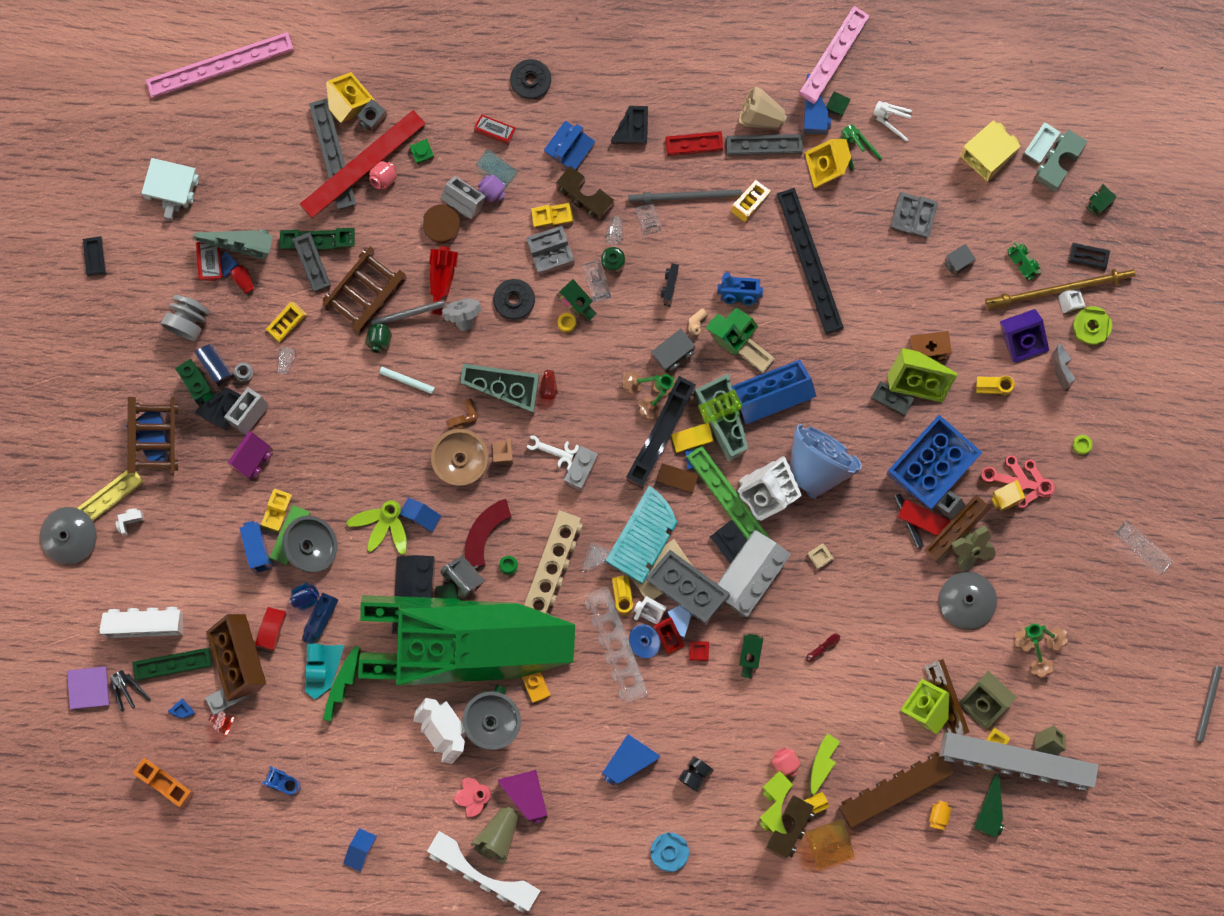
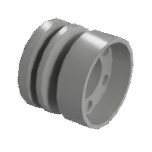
(186, 315)

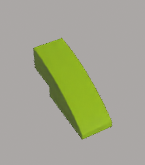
(822, 762)

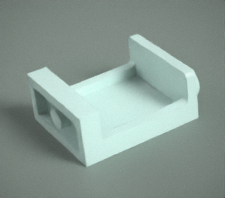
(170, 182)

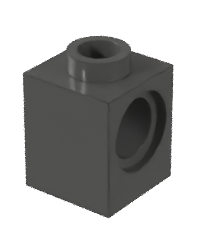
(371, 108)
(959, 259)

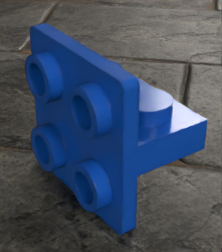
(569, 145)

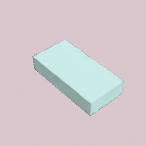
(1041, 143)

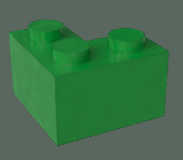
(732, 332)

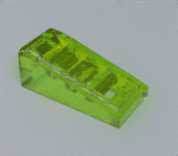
(734, 397)

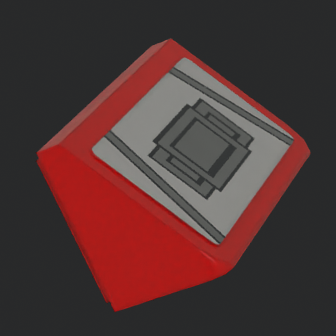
(494, 129)
(208, 262)

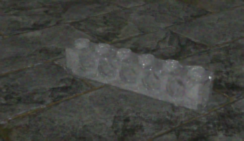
(603, 597)

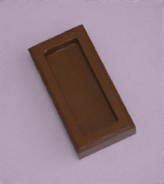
(677, 478)

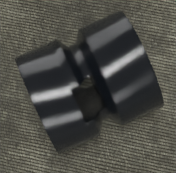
(695, 774)

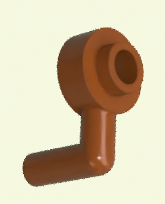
(459, 421)

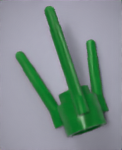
(853, 135)

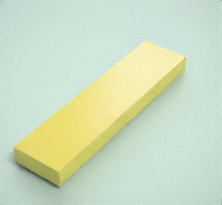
(111, 495)

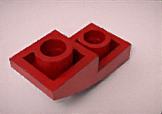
(270, 628)

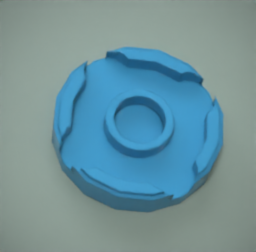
(669, 852)

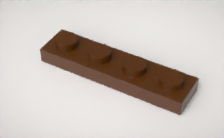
(957, 528)
(940, 677)

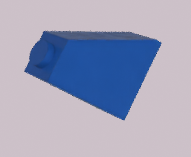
(153, 436)
(255, 547)
(628, 760)

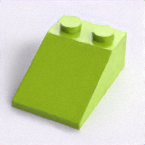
(920, 376)

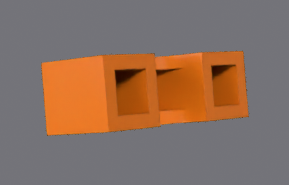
(163, 782)

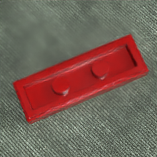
(694, 143)
(922, 518)

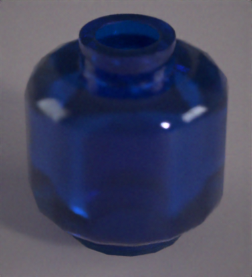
(304, 596)

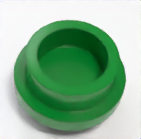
(508, 565)

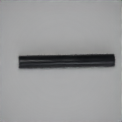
(912, 529)

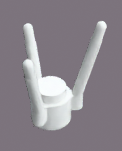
(884, 110)

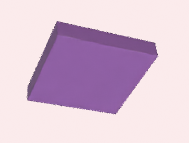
(88, 688)

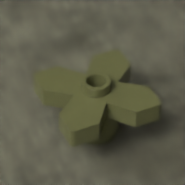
(972, 547)

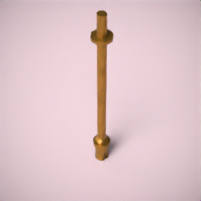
(1006, 300)

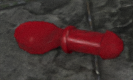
(829, 643)

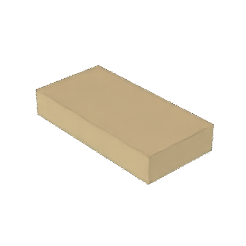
(756, 356)

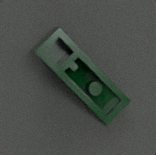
(991, 813)

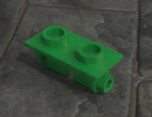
(1029, 265)

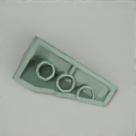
(249, 243)

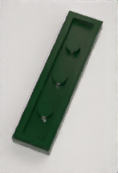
(172, 664)

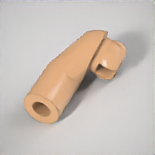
(694, 322)

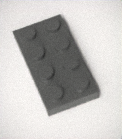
(688, 587)

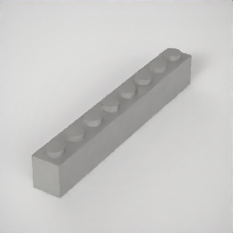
(1018, 760)

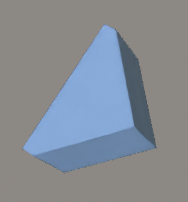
(681, 619)

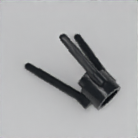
(120, 681)

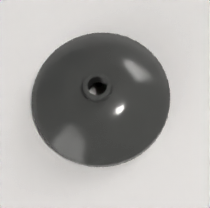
(317, 537)
(79, 540)
(963, 613)
(499, 710)

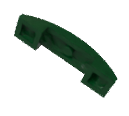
(324, 240)

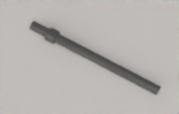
(647, 197)

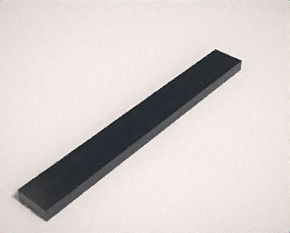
(810, 261)

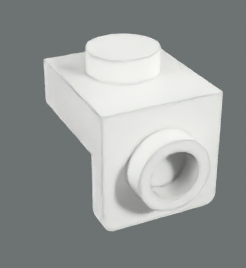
(129, 517)
(649, 610)

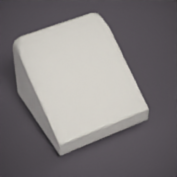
(1071, 300)

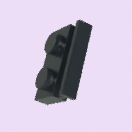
(668, 291)
(729, 540)

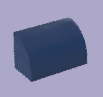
(214, 364)

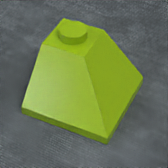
(928, 706)

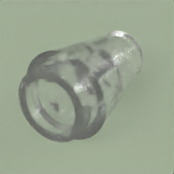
(614, 233)
(285, 359)

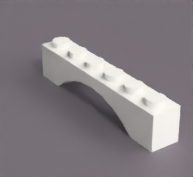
(519, 892)

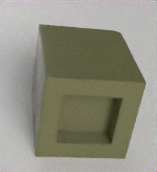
(1050, 741)

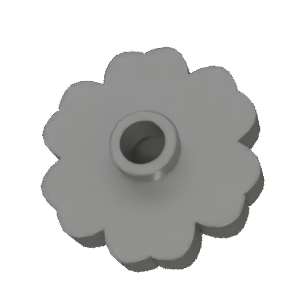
(462, 313)

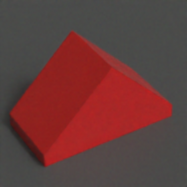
(669, 636)

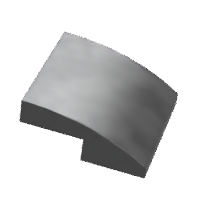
(914, 215)
(550, 250)
(1061, 360)

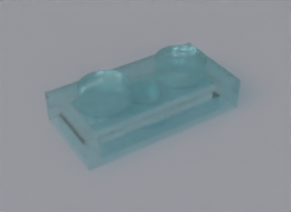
(496, 166)

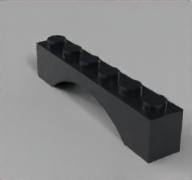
(661, 432)

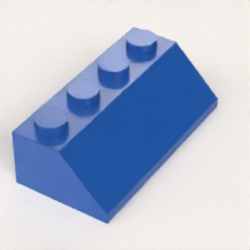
(774, 391)

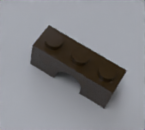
(595, 205)
(783, 844)

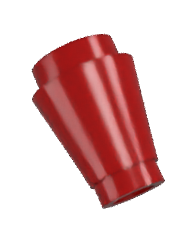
(242, 278)

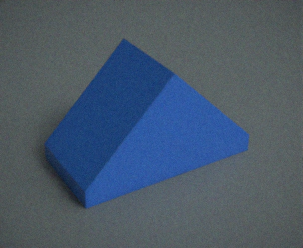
(420, 514)
(359, 849)

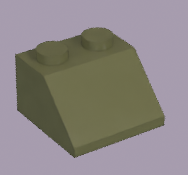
(987, 700)

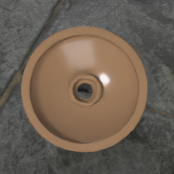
(459, 444)

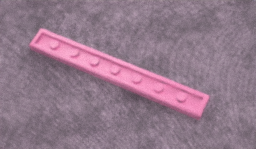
(219, 65)

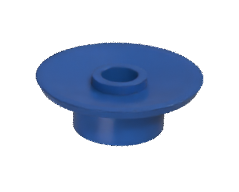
(638, 643)

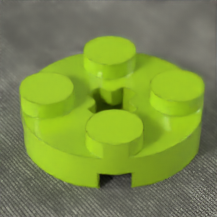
(1100, 318)

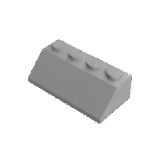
(752, 572)

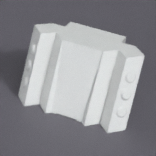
(769, 489)
(441, 728)

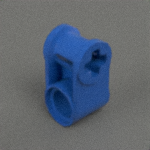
(278, 780)

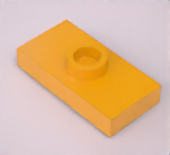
(536, 687)

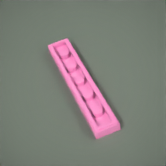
(833, 55)

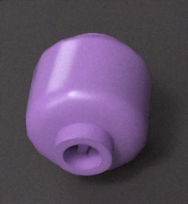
(492, 188)

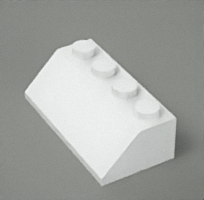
(142, 623)

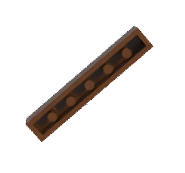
(896, 790)

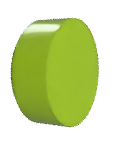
(1082, 444)

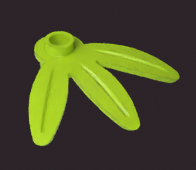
(385, 520)

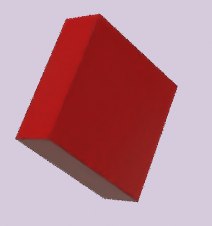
(699, 651)

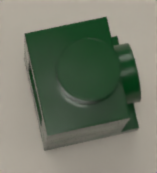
(1101, 200)

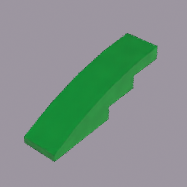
(345, 677)

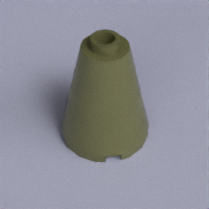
(497, 835)

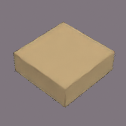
(820, 556)

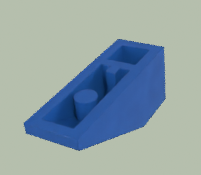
(816, 117)

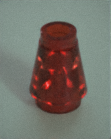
(548, 385)

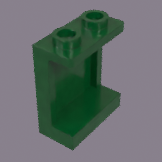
(194, 382)

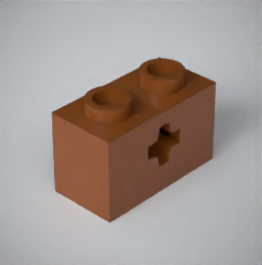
(939, 341)

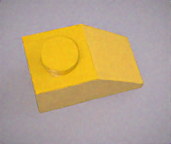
(1008, 496)

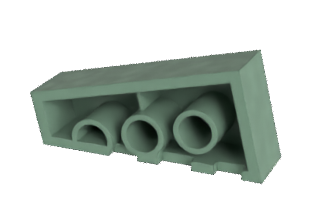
(507, 385)
(727, 429)

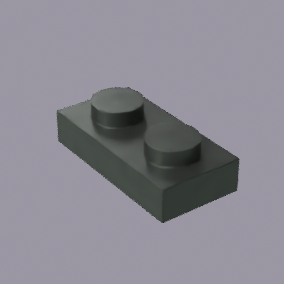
(893, 400)

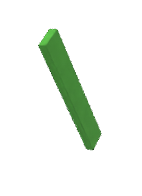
(724, 492)

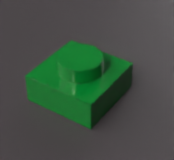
(421, 151)

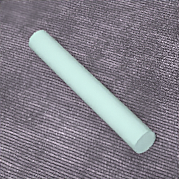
(407, 380)

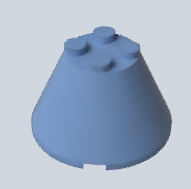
(820, 461)

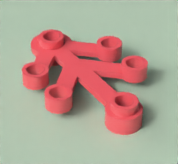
(1022, 479)

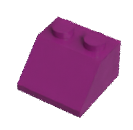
(250, 456)

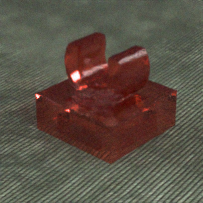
(221, 722)

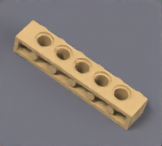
(562, 522)

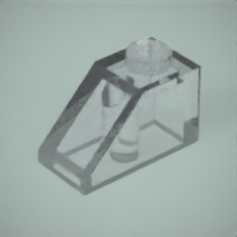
(596, 281)

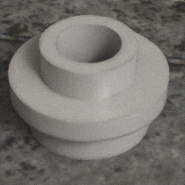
(243, 366)

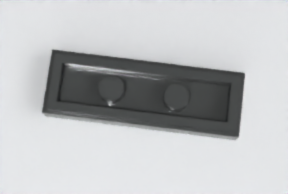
(311, 262)

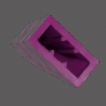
(526, 794)

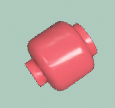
(382, 175)
(786, 762)

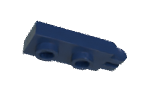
(319, 618)

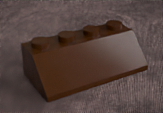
(236, 656)

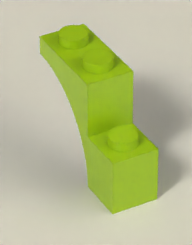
(775, 790)

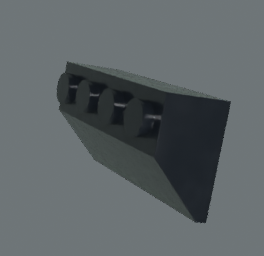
(414, 578)

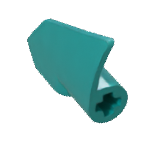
(321, 668)

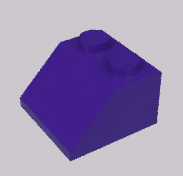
(1024, 335)

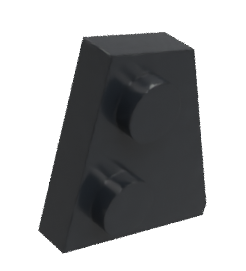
(633, 127)
(218, 407)

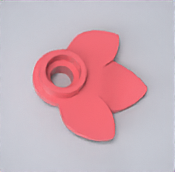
(470, 798)

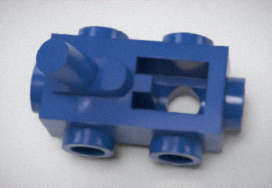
(739, 290)

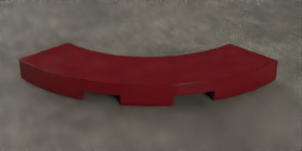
(481, 530)

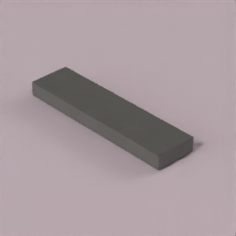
(764, 145)

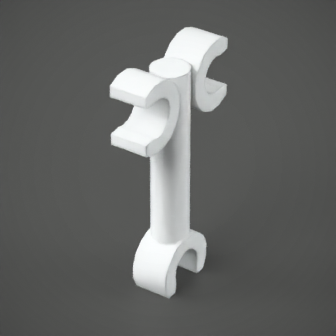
(566, 456)

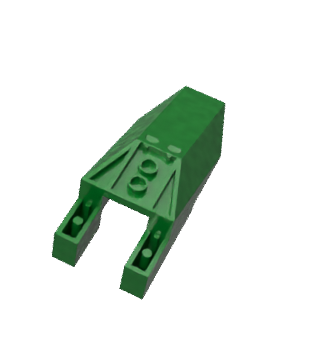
(464, 640)

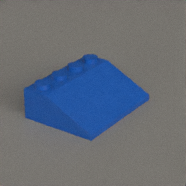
(934, 462)

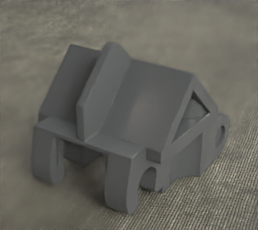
(463, 575)

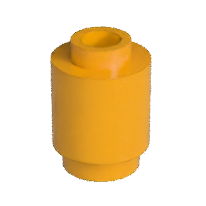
(940, 815)

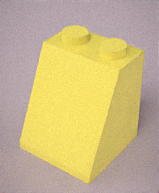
(990, 150)

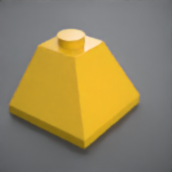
(346, 97)
(828, 161)

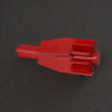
(441, 273)

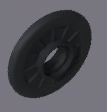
(526, 68)
(517, 310)

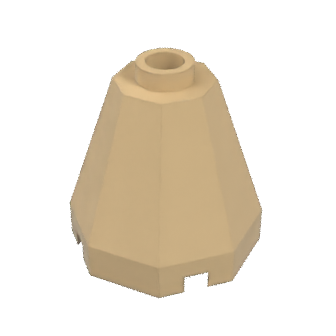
(761, 111)

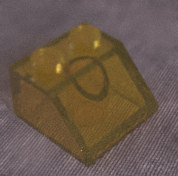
(830, 844)

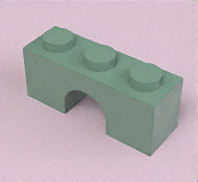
(1069, 146)

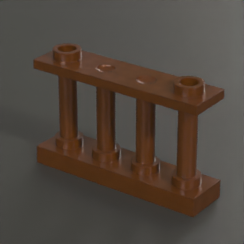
(371, 308)
(134, 445)

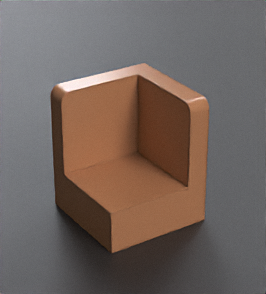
(502, 452)

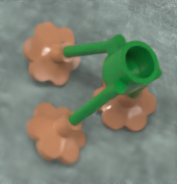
(662, 383)
(1030, 638)

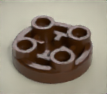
(441, 223)

